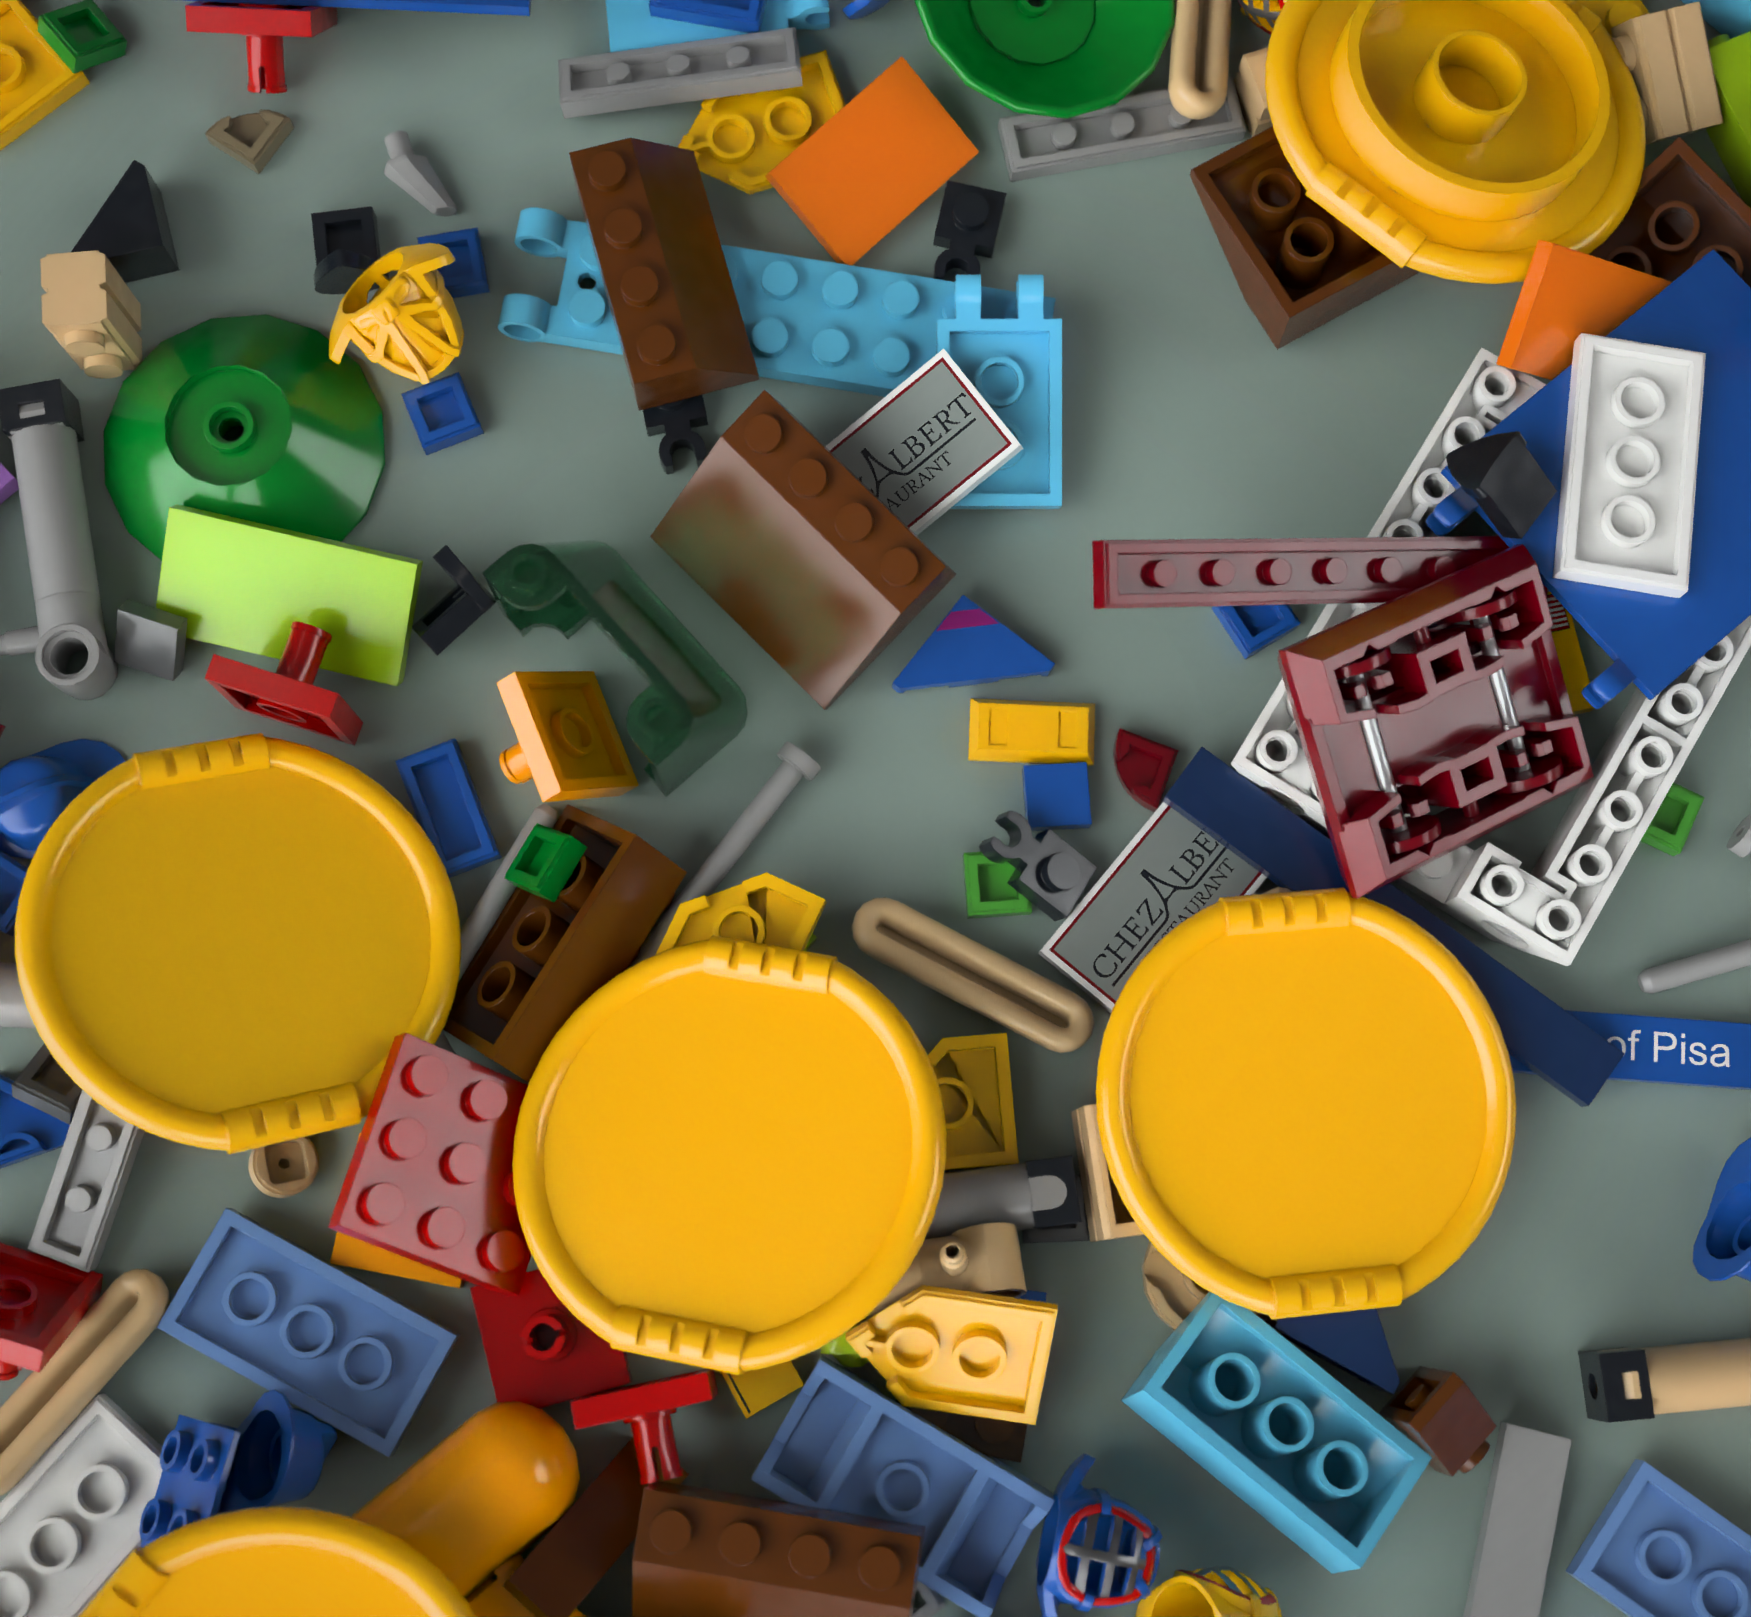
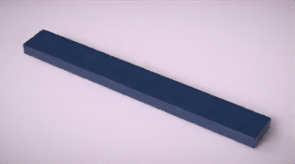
(1303, 859)

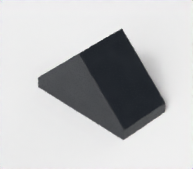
(133, 228)

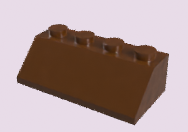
(662, 270)
(555, 955)
(767, 1558)

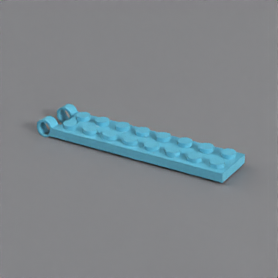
(800, 314)

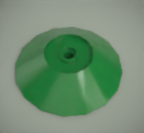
(1051, 56)
(306, 443)

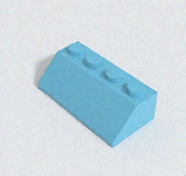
(1278, 1432)

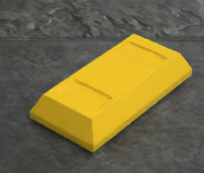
(1031, 731)

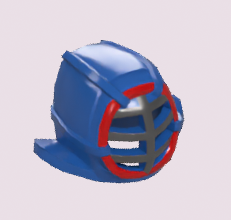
(1093, 1548)

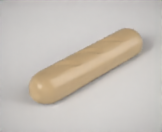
(1200, 57)
(973, 975)
(78, 1370)

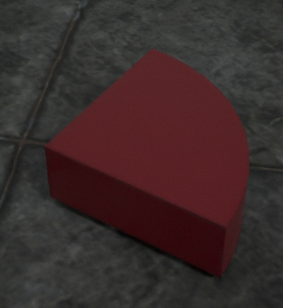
(1142, 767)

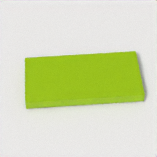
(252, 580)

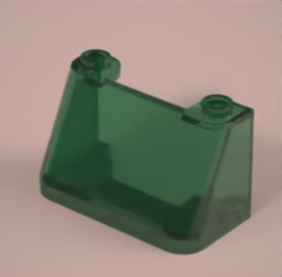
(690, 700)

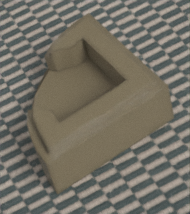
(251, 137)

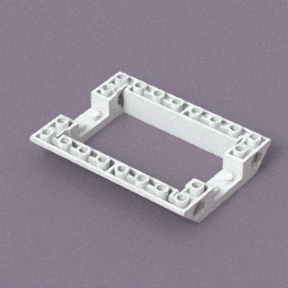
(1607, 818)

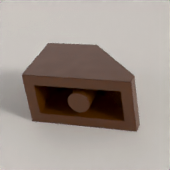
(1441, 1419)

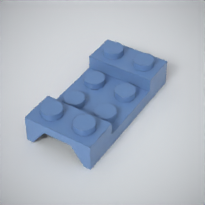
(875, 1458)

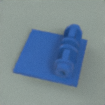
(193, 1478)

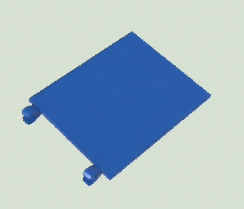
(1647, 633)

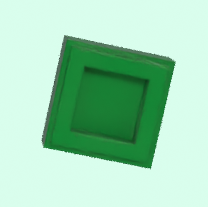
(82, 35)
(545, 862)

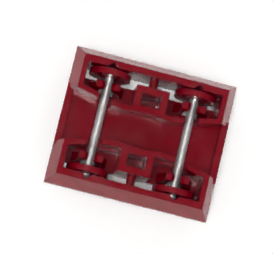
(1428, 718)

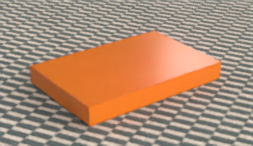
(872, 163)
(1566, 297)

